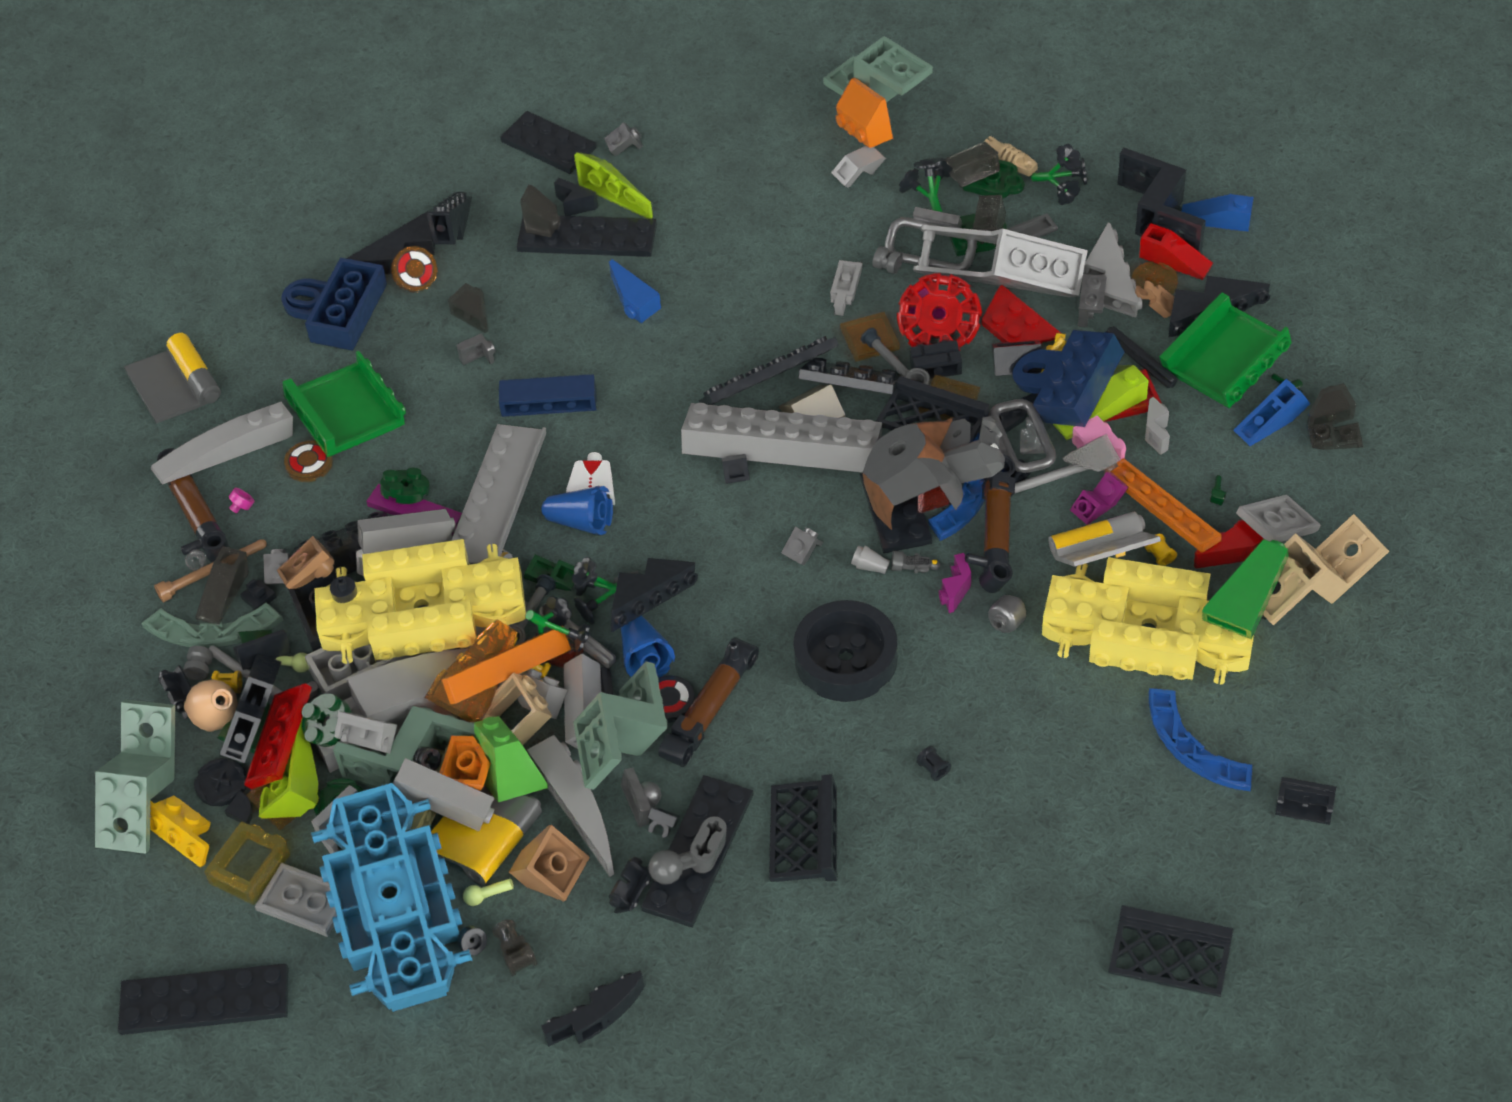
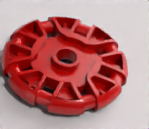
(936, 299)

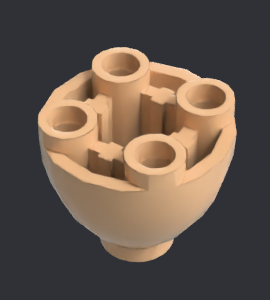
(203, 708)

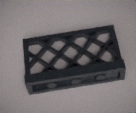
(936, 400)
(827, 830)
(1181, 930)

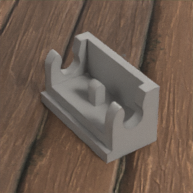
(365, 731)

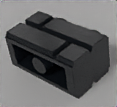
(937, 359)

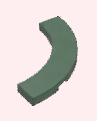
(207, 634)

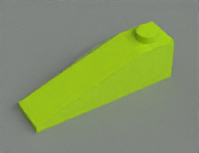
(610, 184)
(1123, 391)
(298, 787)

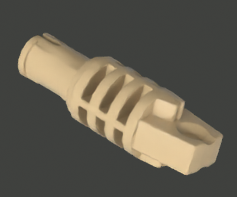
(1009, 153)

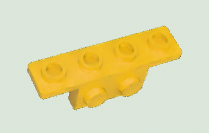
(180, 828)

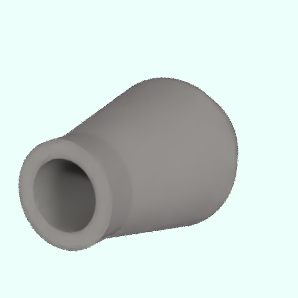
(869, 560)

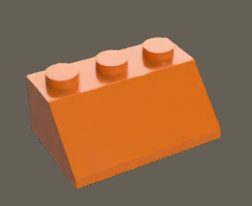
(864, 114)

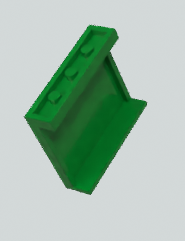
(1224, 351)
(345, 406)

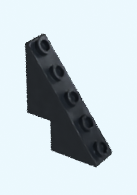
(449, 218)
(386, 248)
(1191, 304)
(643, 592)
(250, 708)

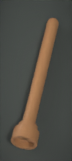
(167, 589)

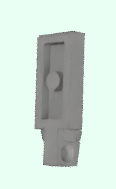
(845, 285)

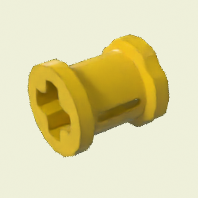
(1162, 552)
(232, 679)

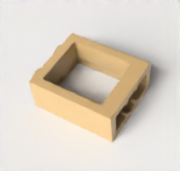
(508, 693)

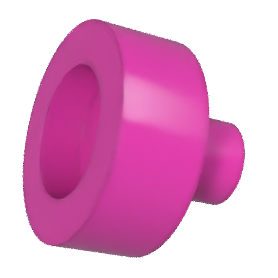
(240, 500)

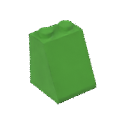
(511, 768)

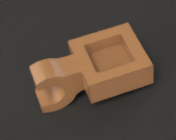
(1160, 299)

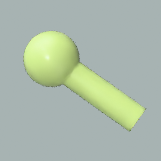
(297, 662)
(475, 895)

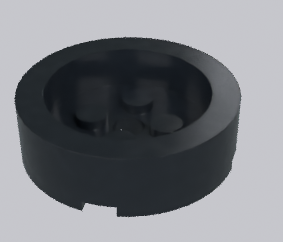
(842, 628)

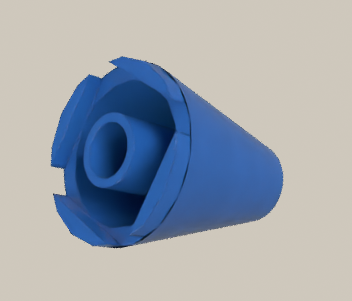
(580, 509)
(645, 644)

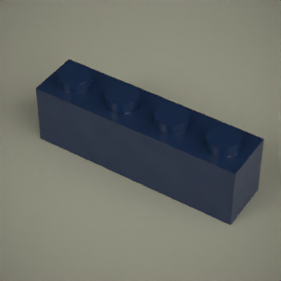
(547, 395)

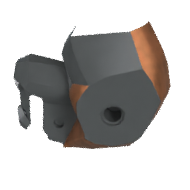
(929, 456)

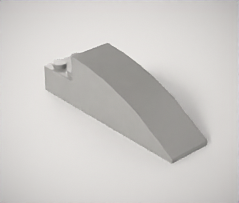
(391, 692)

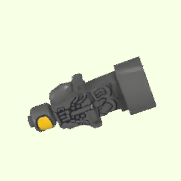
(916, 562)

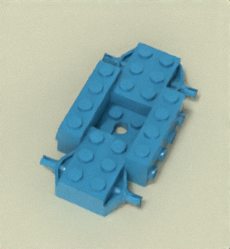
(400, 935)

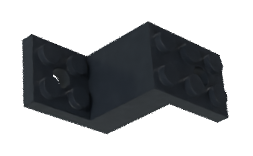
(1163, 194)

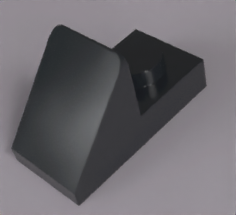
(575, 197)

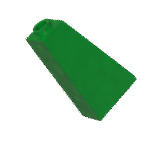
(1247, 592)

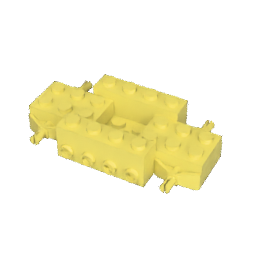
(430, 575)
(1136, 594)

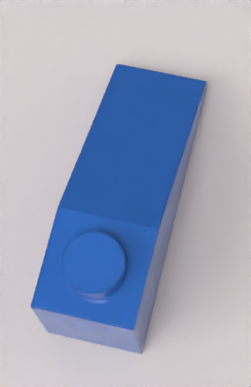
(1223, 211)
(637, 297)
(1273, 413)

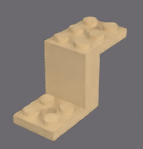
(1325, 568)

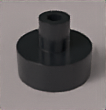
(343, 589)
(472, 939)

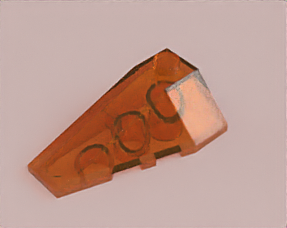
(490, 642)

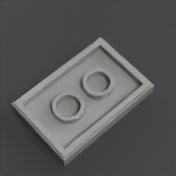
(1278, 518)
(298, 899)

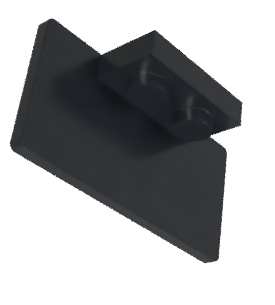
(343, 544)

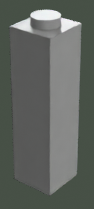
(405, 530)
(582, 684)
(444, 795)

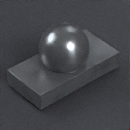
(640, 796)

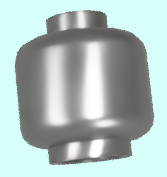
(1007, 613)

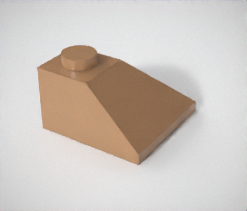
(550, 864)

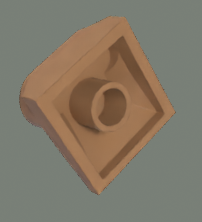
(305, 564)

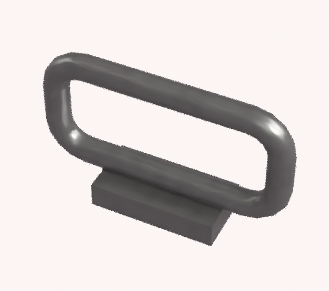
(932, 218)
(1004, 443)

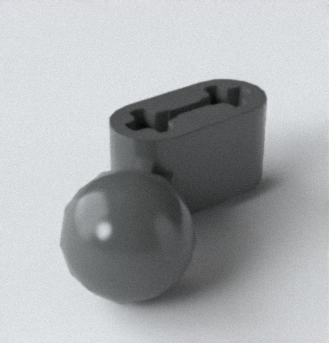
(668, 866)

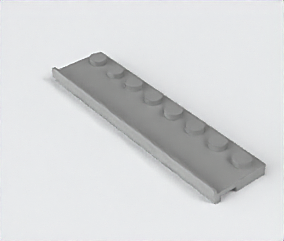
(498, 489)

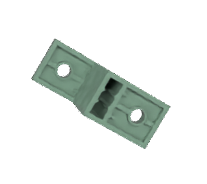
(880, 70)
(619, 725)
(420, 729)
(134, 776)

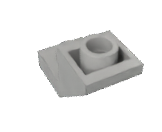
(856, 162)
(1157, 420)

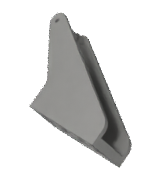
(1018, 261)

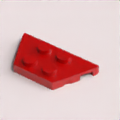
(1015, 321)

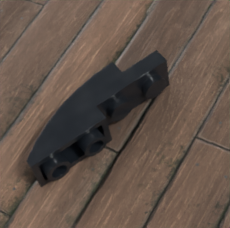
(606, 1007)

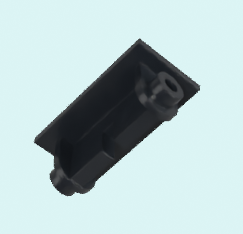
(178, 688)
(625, 895)

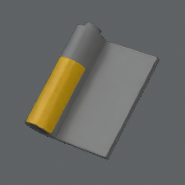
(1101, 540)

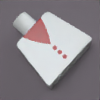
(592, 473)

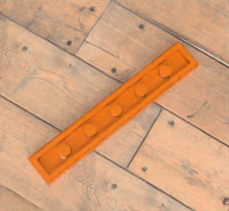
(1166, 507)
(504, 664)

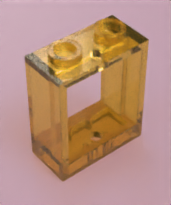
(235, 885)

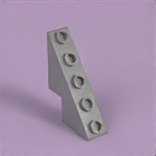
(1108, 260)

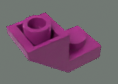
(1095, 503)
(957, 586)

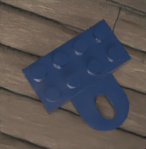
(339, 305)
(1071, 377)

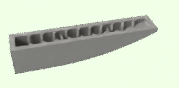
(226, 442)
(567, 787)

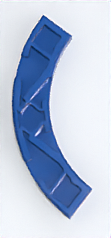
(953, 520)
(1190, 751)

